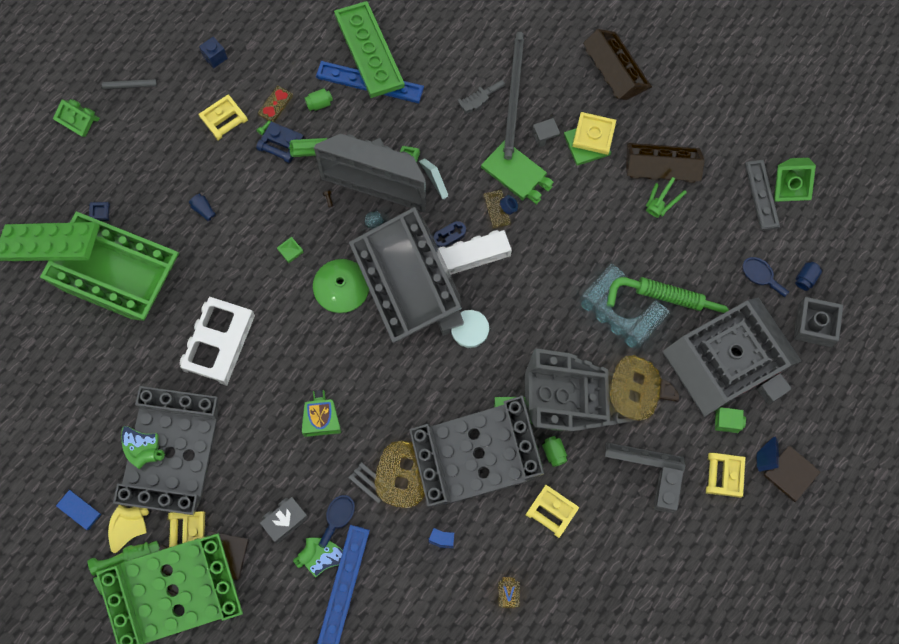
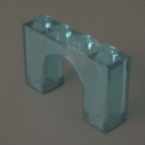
(634, 330)

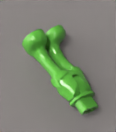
(129, 552)

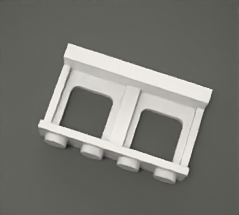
(228, 343)

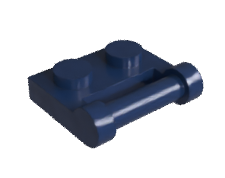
(280, 136)

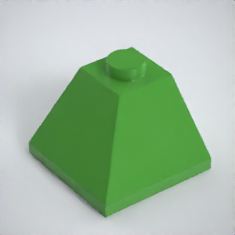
(795, 180)

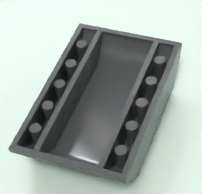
(372, 170)
(406, 274)

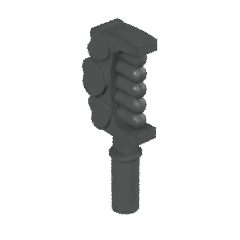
(476, 100)

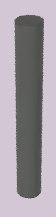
(129, 84)

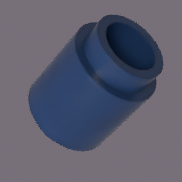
(808, 276)

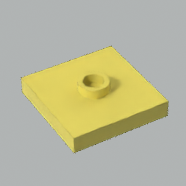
(594, 133)

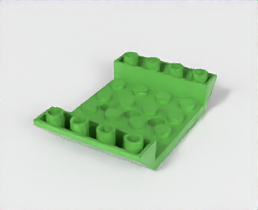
(140, 599)

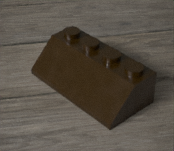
(616, 64)
(664, 162)

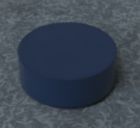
(509, 204)

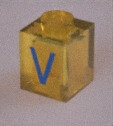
(508, 593)

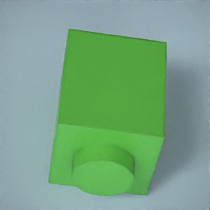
(729, 420)

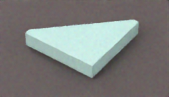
(434, 175)

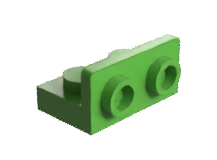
(75, 117)

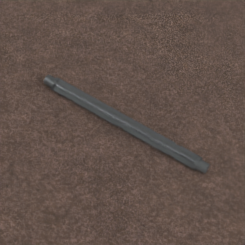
(514, 93)

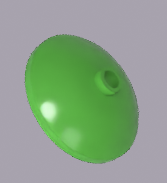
(344, 296)

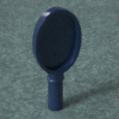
(762, 274)
(337, 516)

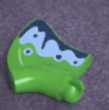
(140, 447)
(318, 558)

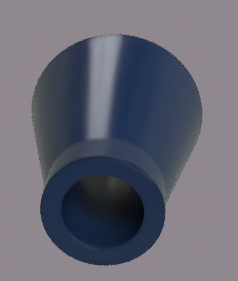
(202, 207)

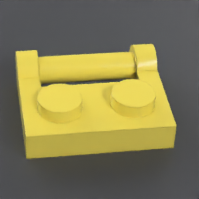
(220, 112)
(731, 478)
(557, 506)
(192, 527)

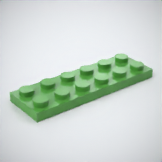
(369, 49)
(48, 241)

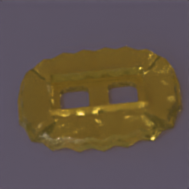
(623, 383)
(389, 469)

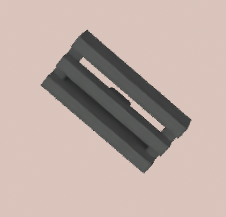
(363, 477)

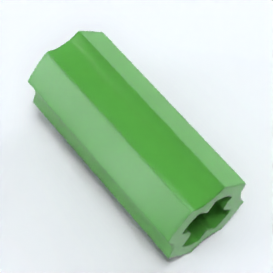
(304, 147)

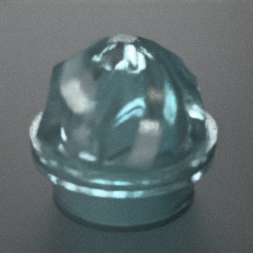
(373, 220)

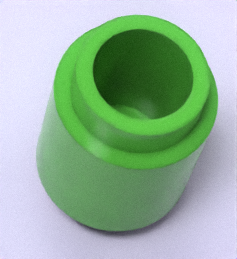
(318, 100)
(555, 451)

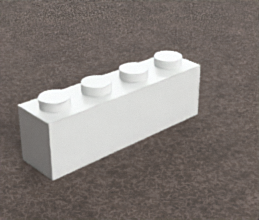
(476, 251)

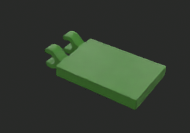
(518, 174)

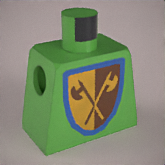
(320, 416)

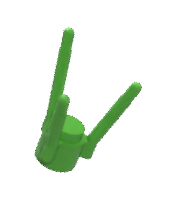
(656, 206)

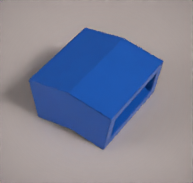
(441, 539)

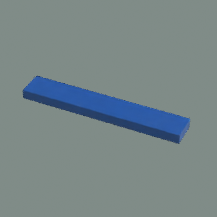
(352, 78)
(343, 585)

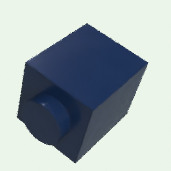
(213, 52)

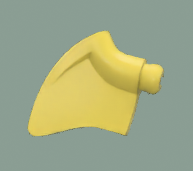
(126, 525)

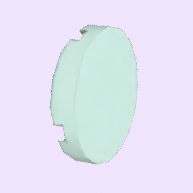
(473, 331)

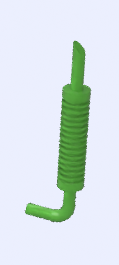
(665, 293)

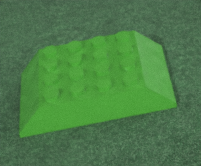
(120, 274)

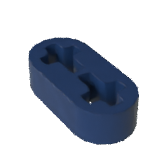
(446, 231)

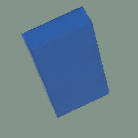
(78, 510)

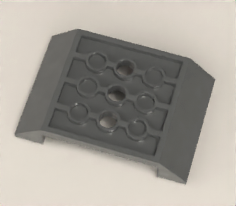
(182, 423)
(448, 453)

